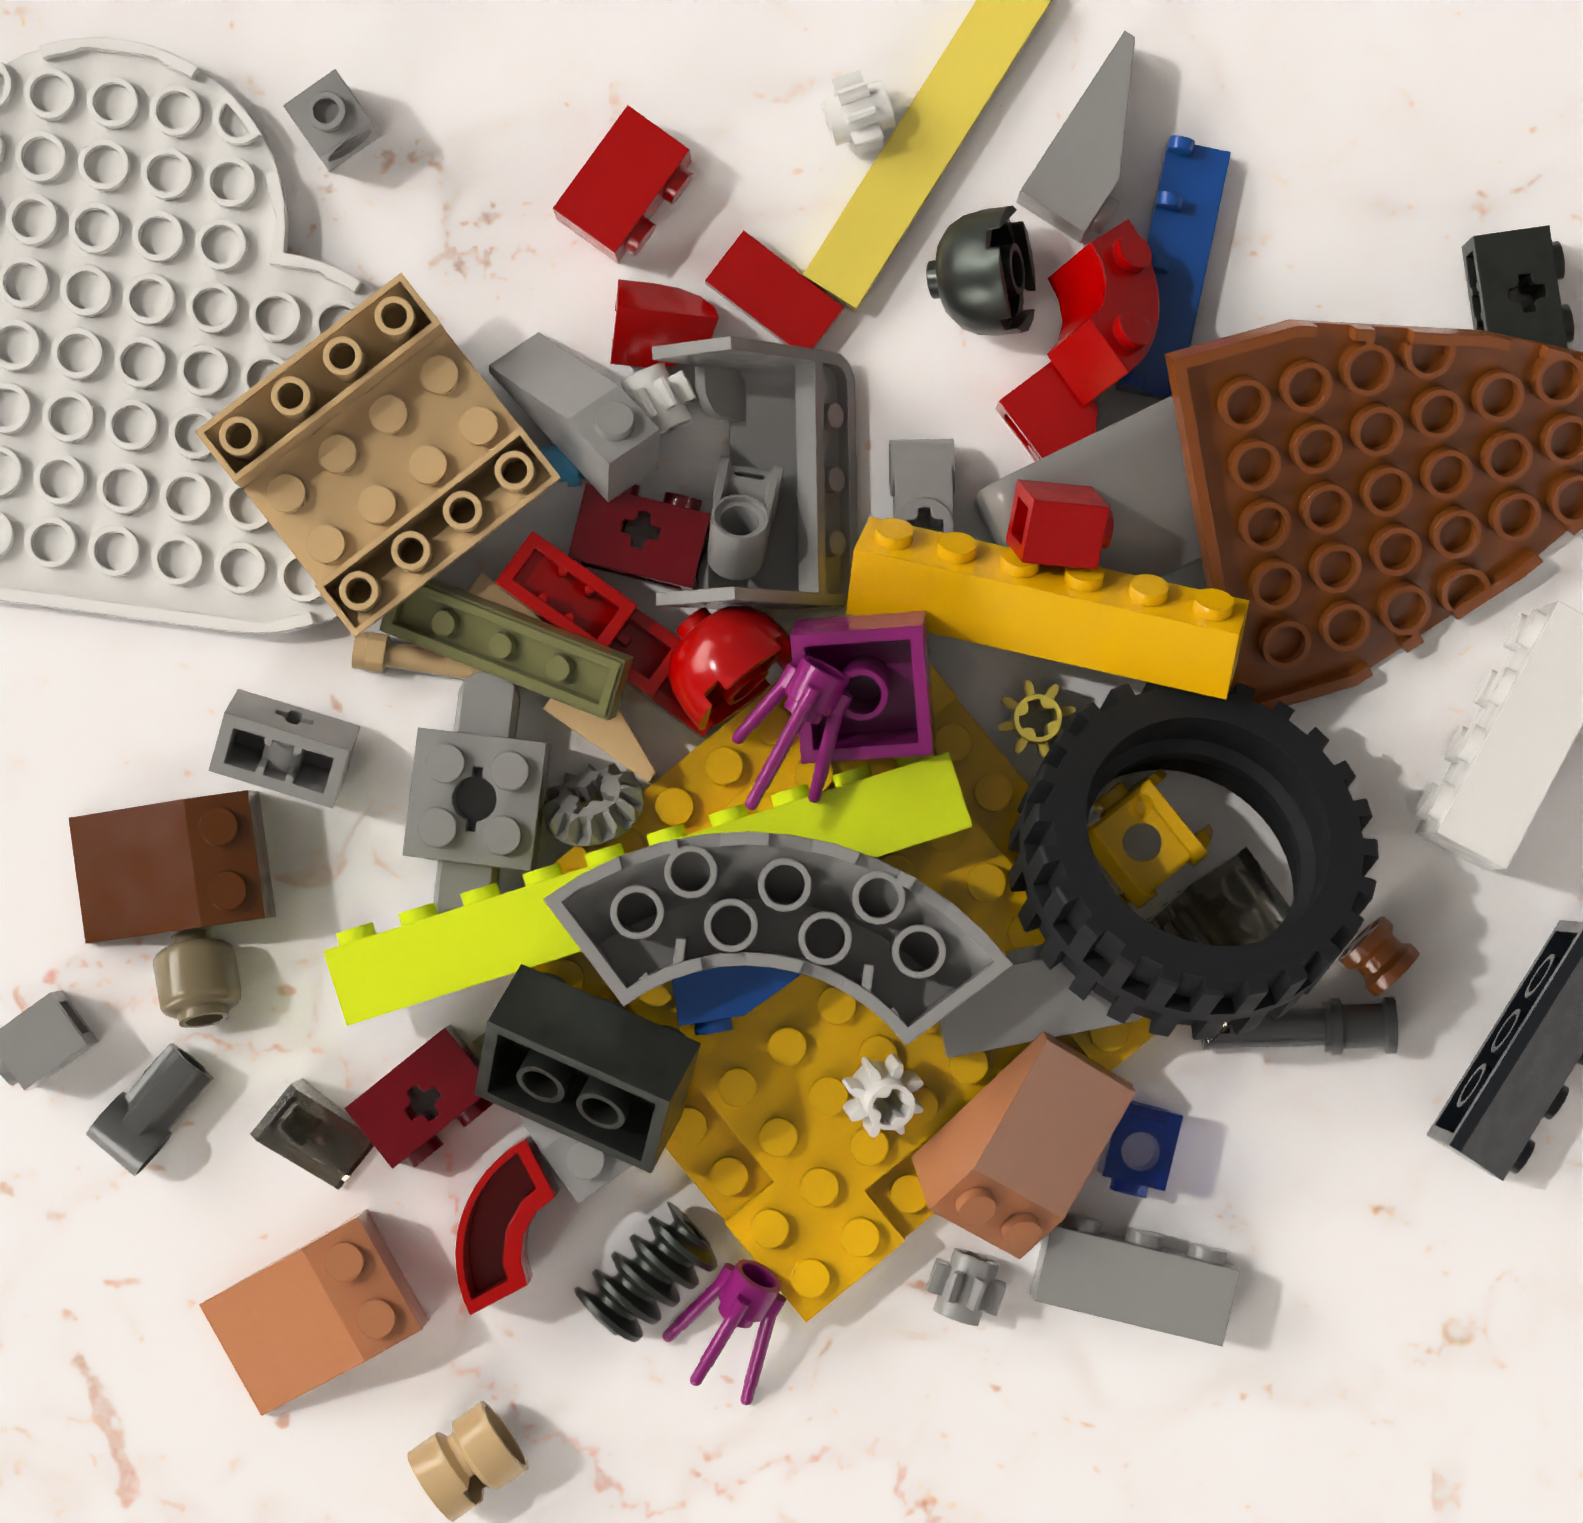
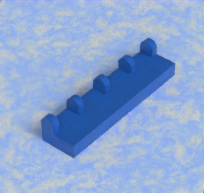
(1180, 248)

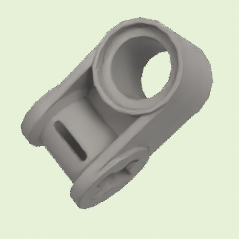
(923, 480)
(742, 518)

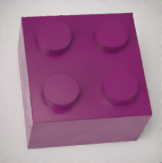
(888, 683)

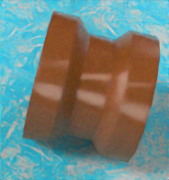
(1379, 956)

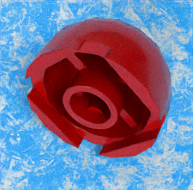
(725, 661)

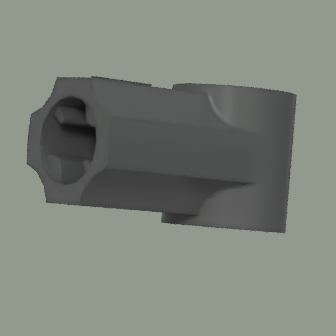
(139, 1122)

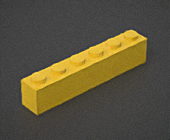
(1050, 612)

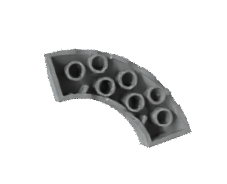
(784, 908)

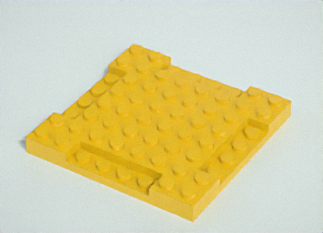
(768, 1097)

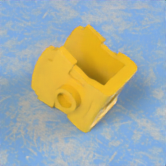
(1145, 804)

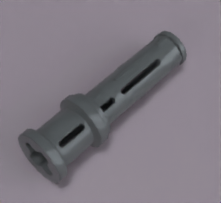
(1332, 1026)

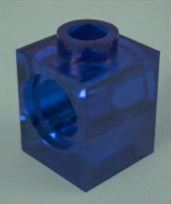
(1164, 1129)

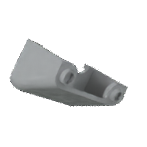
(1137, 473)

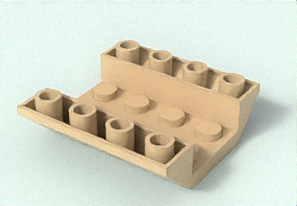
(378, 454)

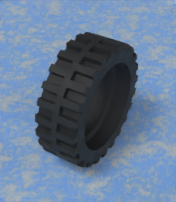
(1264, 764)

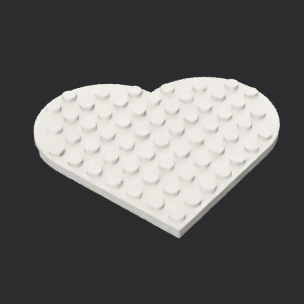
(133, 311)

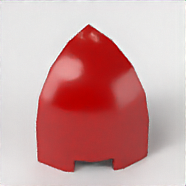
(656, 317)

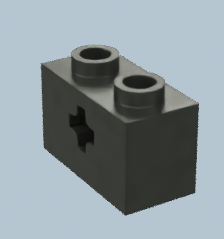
(1522, 259)

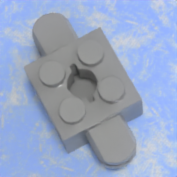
(476, 792)

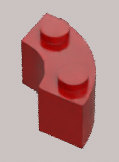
(1106, 311)
(497, 1223)

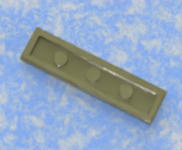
(512, 647)

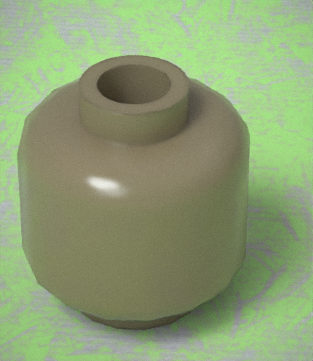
(197, 979)

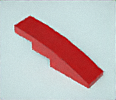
(585, 605)

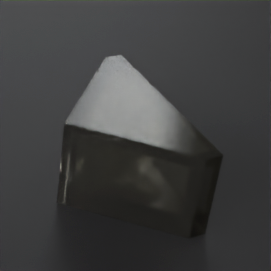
(313, 1134)

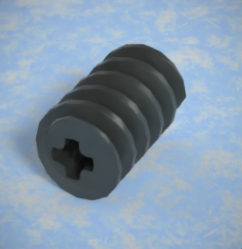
(649, 1276)

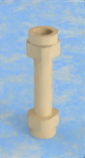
(376, 652)

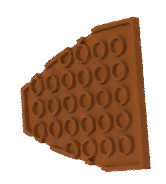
(1371, 484)

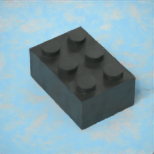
(586, 1067)

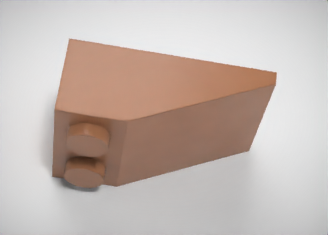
(1023, 1146)
(315, 1313)

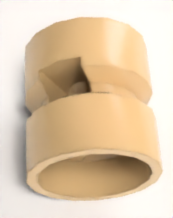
(467, 1461)

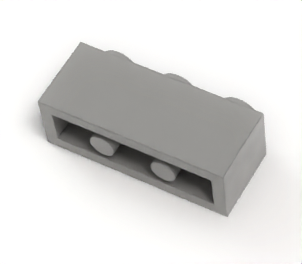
(1021, 1007)
(1136, 1279)

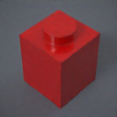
(1059, 524)

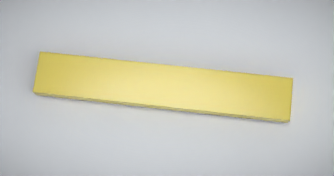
(922, 147)

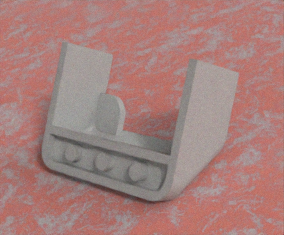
(795, 413)

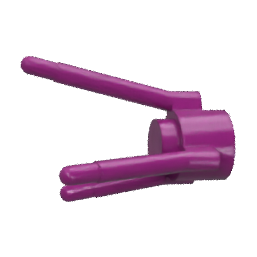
(812, 692)
(746, 1296)

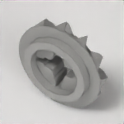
(600, 819)

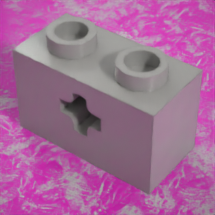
(284, 748)

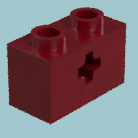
(670, 561)
(386, 1109)

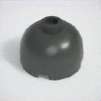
(983, 272)

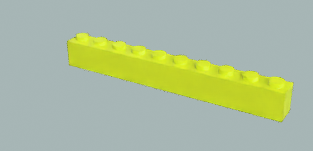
(500, 931)

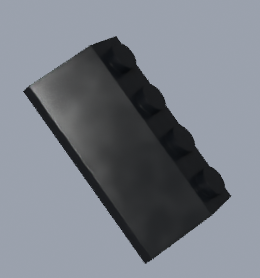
(1521, 1063)

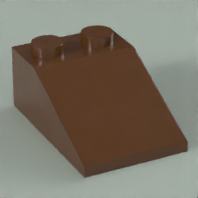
(172, 866)

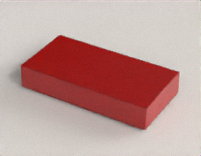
(773, 294)

